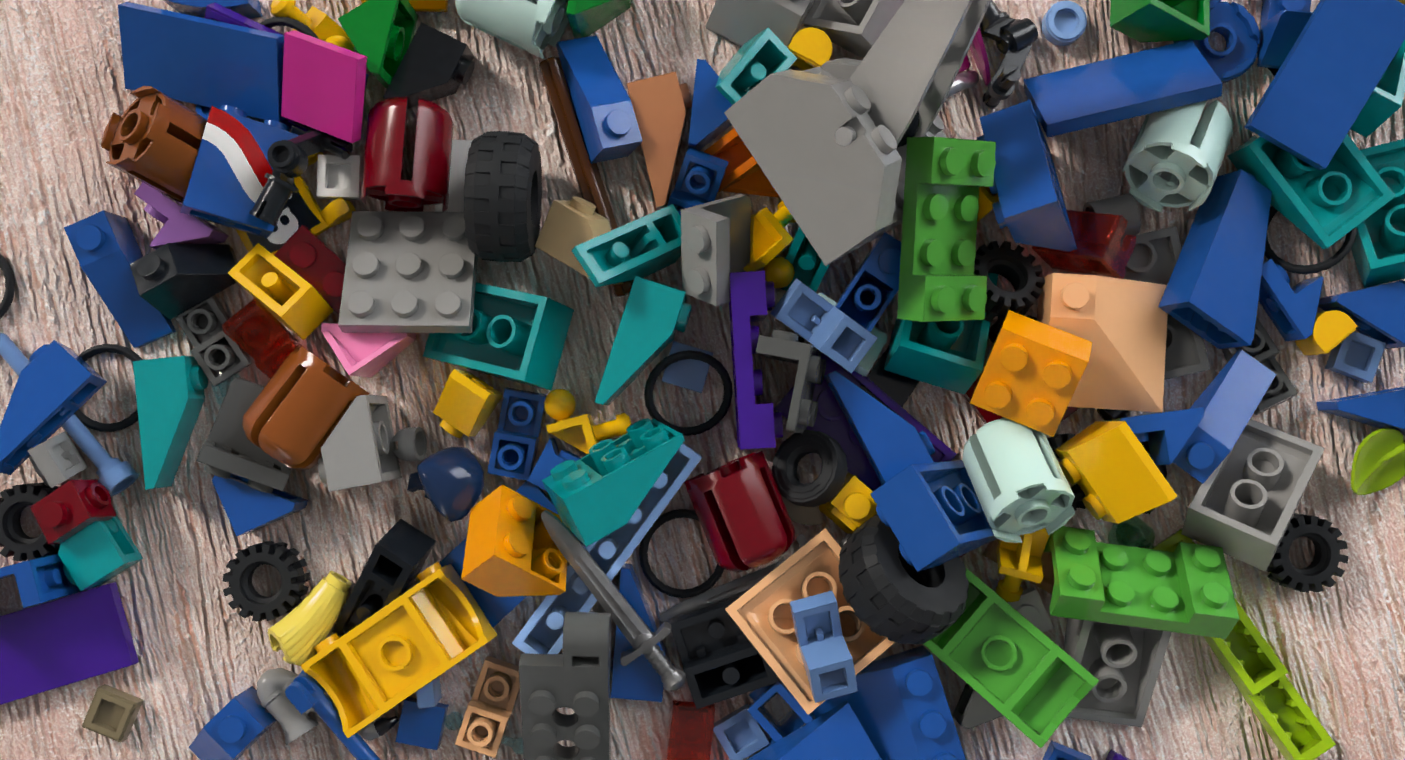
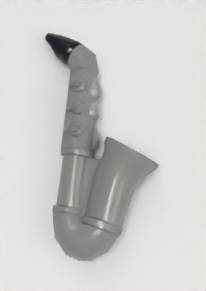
(272, 696)

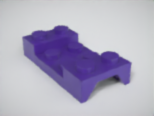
(749, 301)

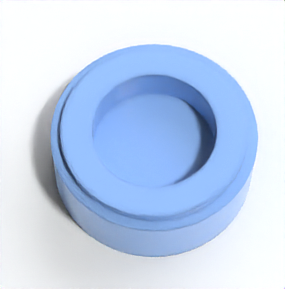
(1064, 23)

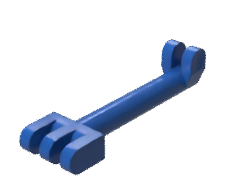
(308, 693)

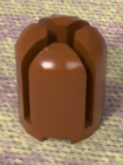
(155, 141)
(299, 409)

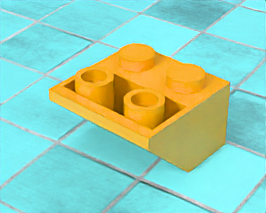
(511, 549)

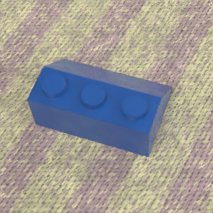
(1026, 180)

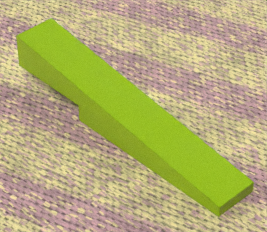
(1264, 684)

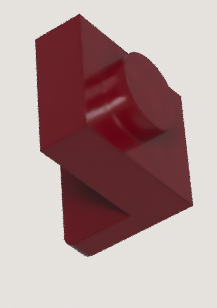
(72, 509)

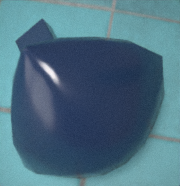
(450, 481)

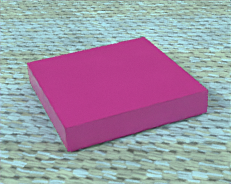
(323, 86)

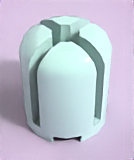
(518, 22)
(1177, 157)
(1017, 480)

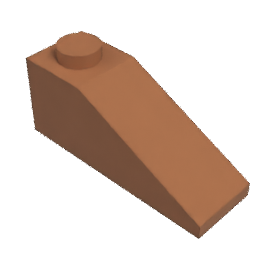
(661, 118)

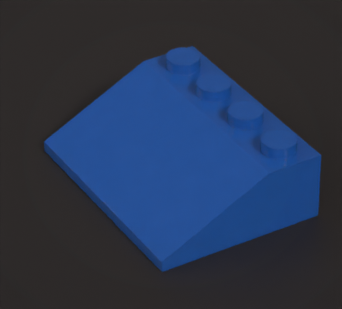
(903, 708)

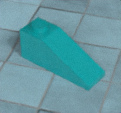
(633, 248)
(168, 407)

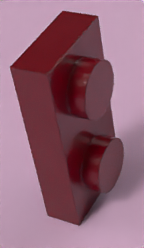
(316, 264)

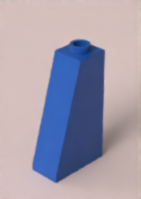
(1222, 263)

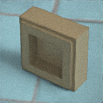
(112, 713)

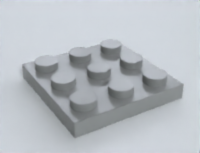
(408, 274)

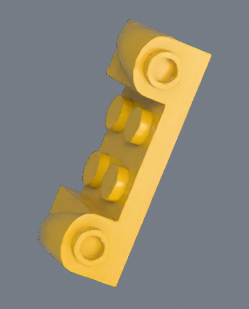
(400, 647)

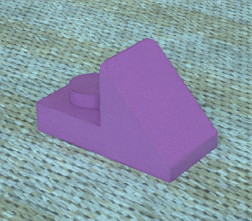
(177, 226)

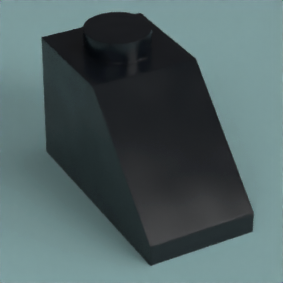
(431, 67)
(183, 275)

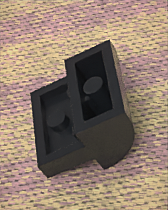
(718, 655)

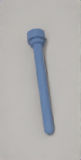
(112, 473)

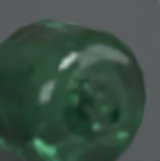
(1132, 533)

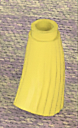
(310, 619)

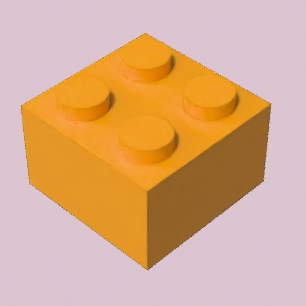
(1031, 373)

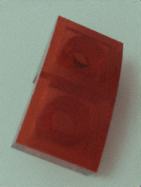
(261, 336)
(690, 731)

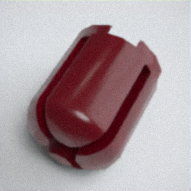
(385, 156)
(742, 513)

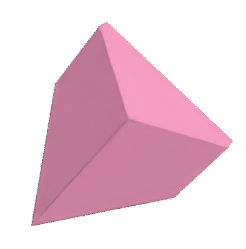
(365, 352)

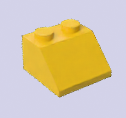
(1113, 472)

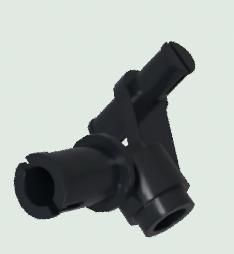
(1014, 40)
(288, 161)

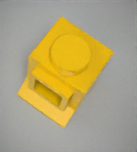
(851, 505)

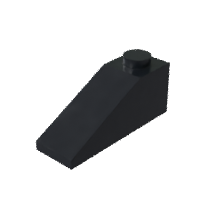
(386, 575)

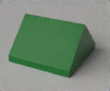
(381, 33)

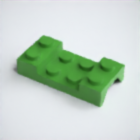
(942, 229)
(1141, 586)
(1012, 663)

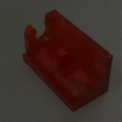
(1097, 246)

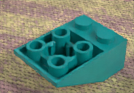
(612, 481)

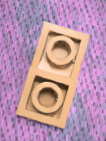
(490, 707)

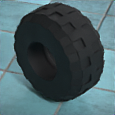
(503, 196)
(890, 591)

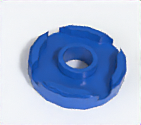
(1241, 40)

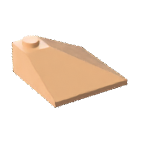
(1126, 336)
(767, 618)

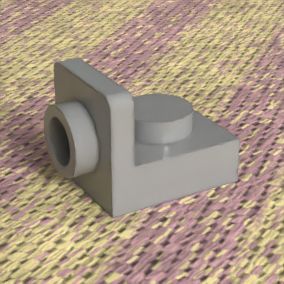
(56, 459)

